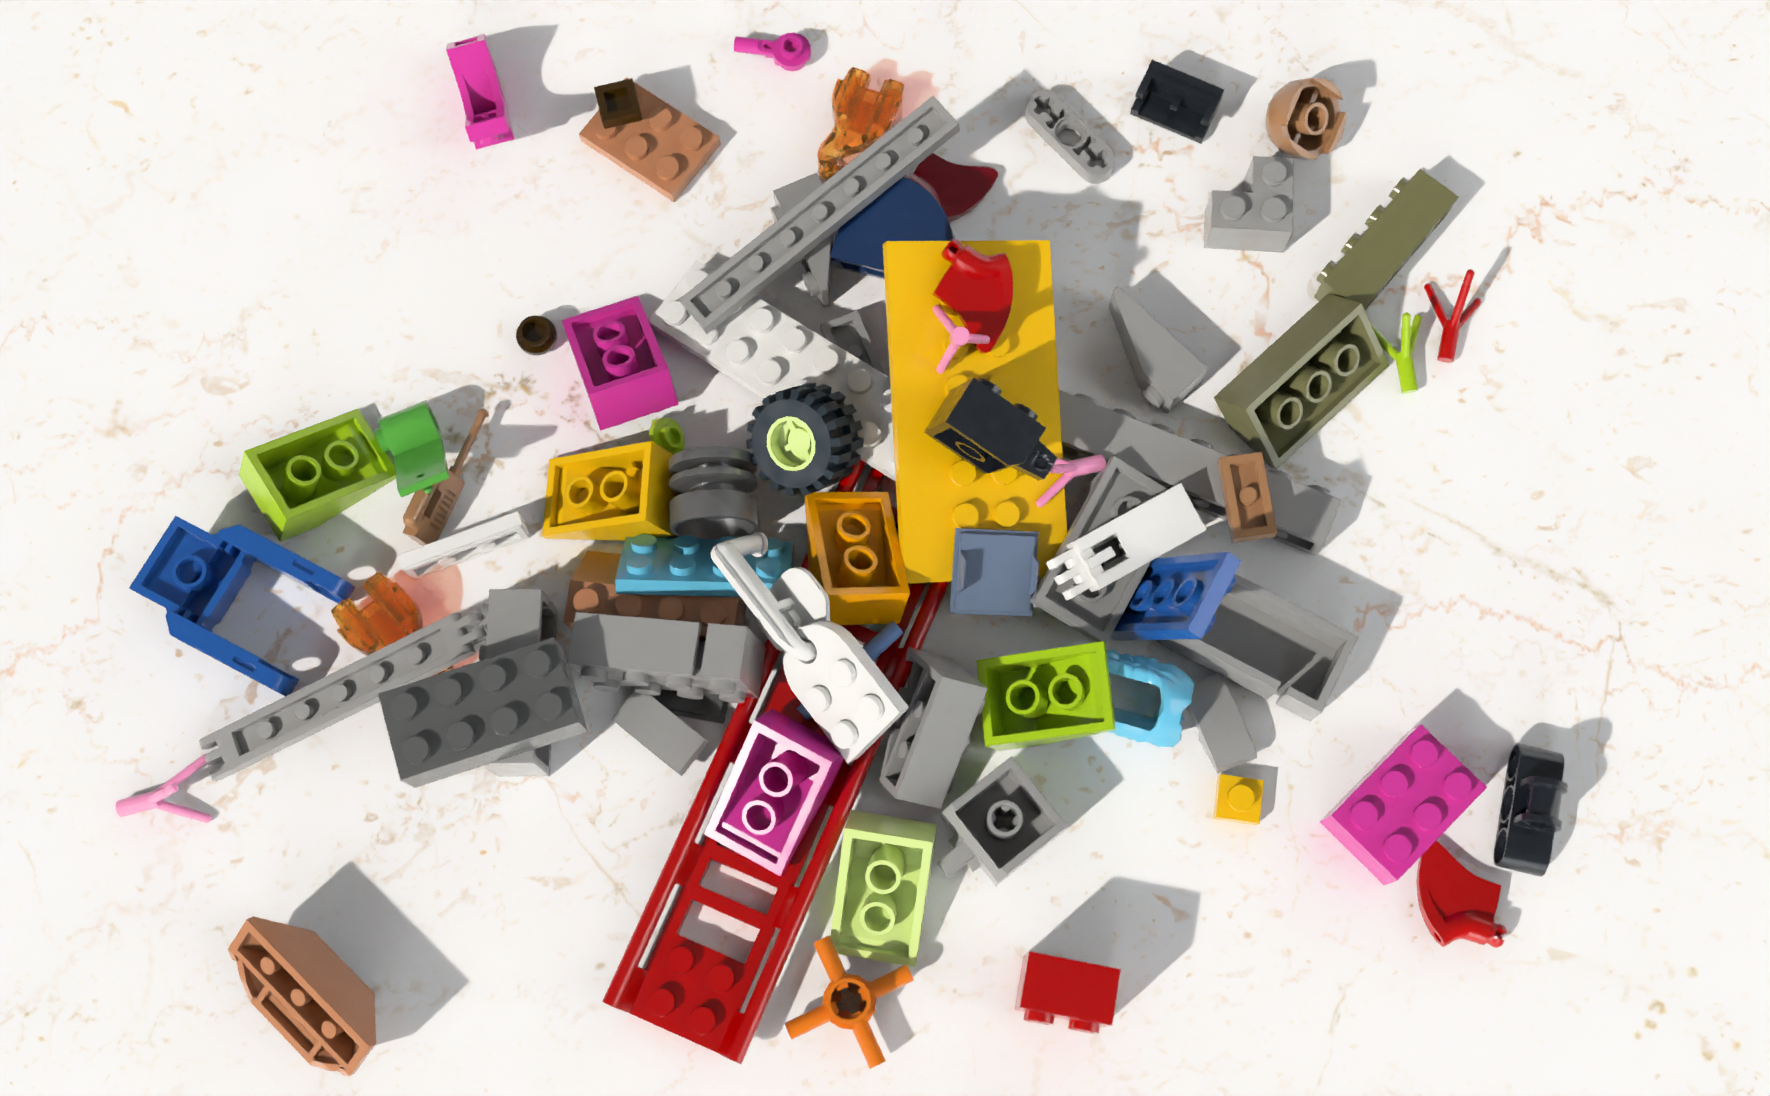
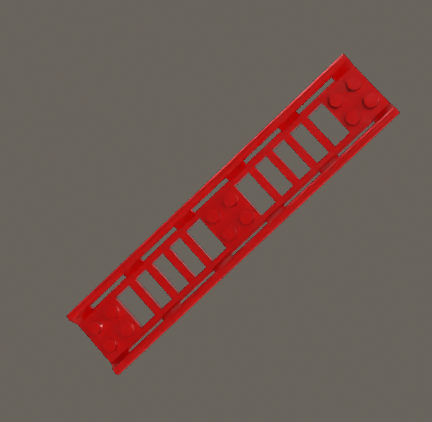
(693, 986)

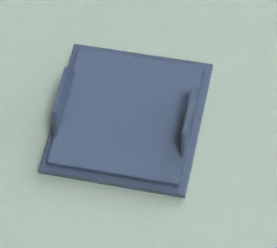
(994, 572)

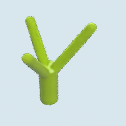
(1404, 358)

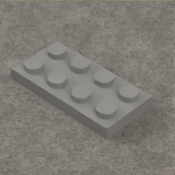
(1098, 612)

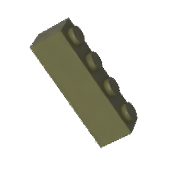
(1389, 241)

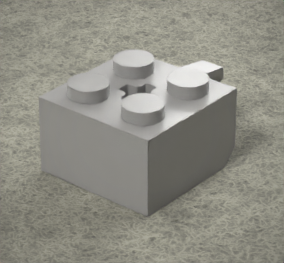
(981, 843)

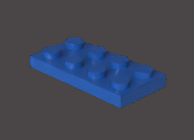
(1178, 597)

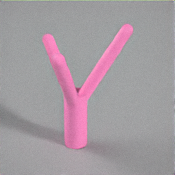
(958, 337)
(1071, 469)
(156, 798)

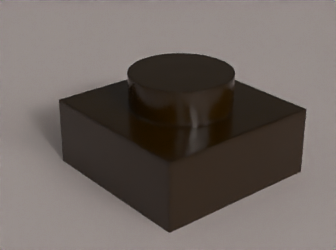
(618, 103)

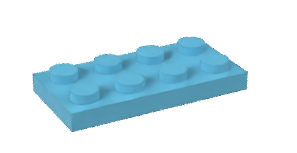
(686, 568)

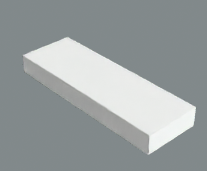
(464, 546)

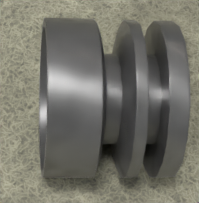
(713, 493)

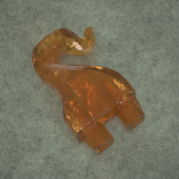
(859, 118)
(381, 622)

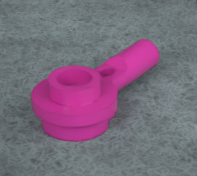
(788, 51)

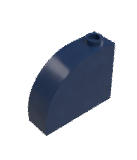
(898, 214)

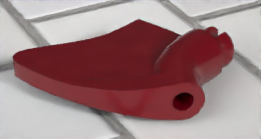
(954, 185)

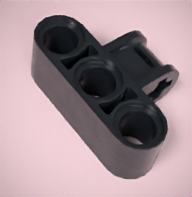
(1529, 809)

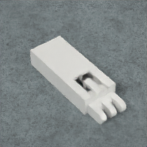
(1143, 534)

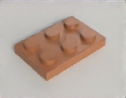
(659, 150)

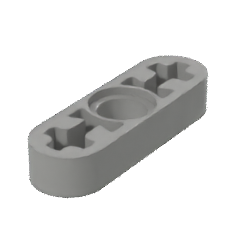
(1067, 119)

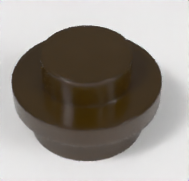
(536, 335)

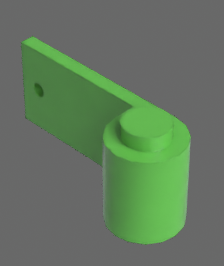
(416, 448)

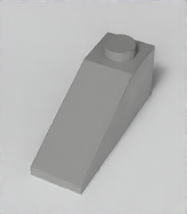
(1158, 360)

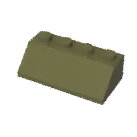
(1303, 379)

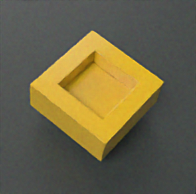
(1238, 799)

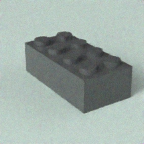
(482, 713)

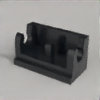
(1176, 101)

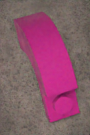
(480, 91)

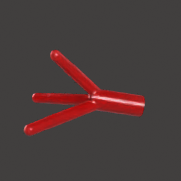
(1452, 327)

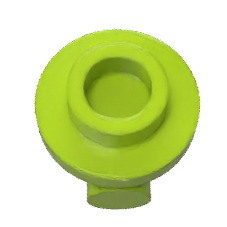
(667, 434)

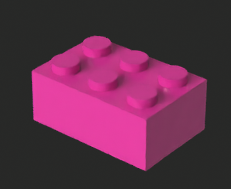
(1403, 805)

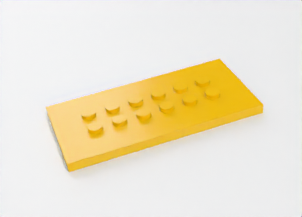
(932, 483)

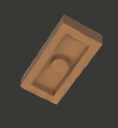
(1247, 497)

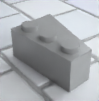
(933, 729)

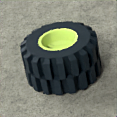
(804, 438)

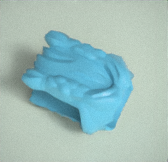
(1176, 694)

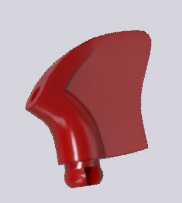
(977, 290)
(1456, 901)

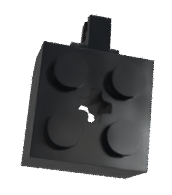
(991, 431)

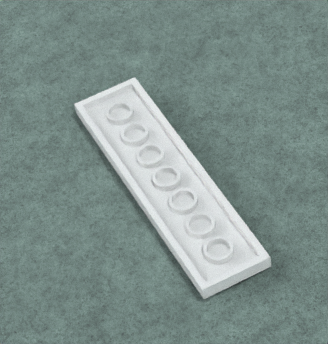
(775, 353)

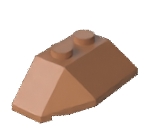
(306, 993)

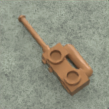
(430, 512)

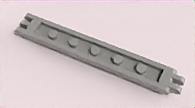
(341, 694)

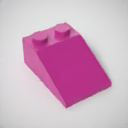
(620, 363)
(774, 790)

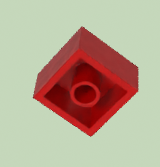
(1067, 991)

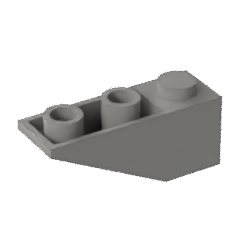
(818, 260)

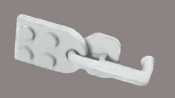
(820, 657)

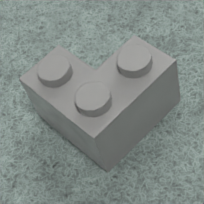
(1258, 216)

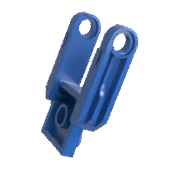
(201, 576)

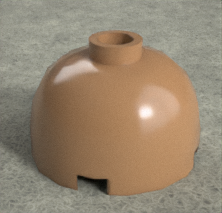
(1305, 118)

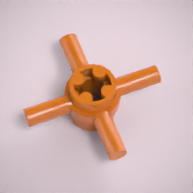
(859, 1021)

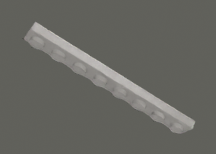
(820, 214)

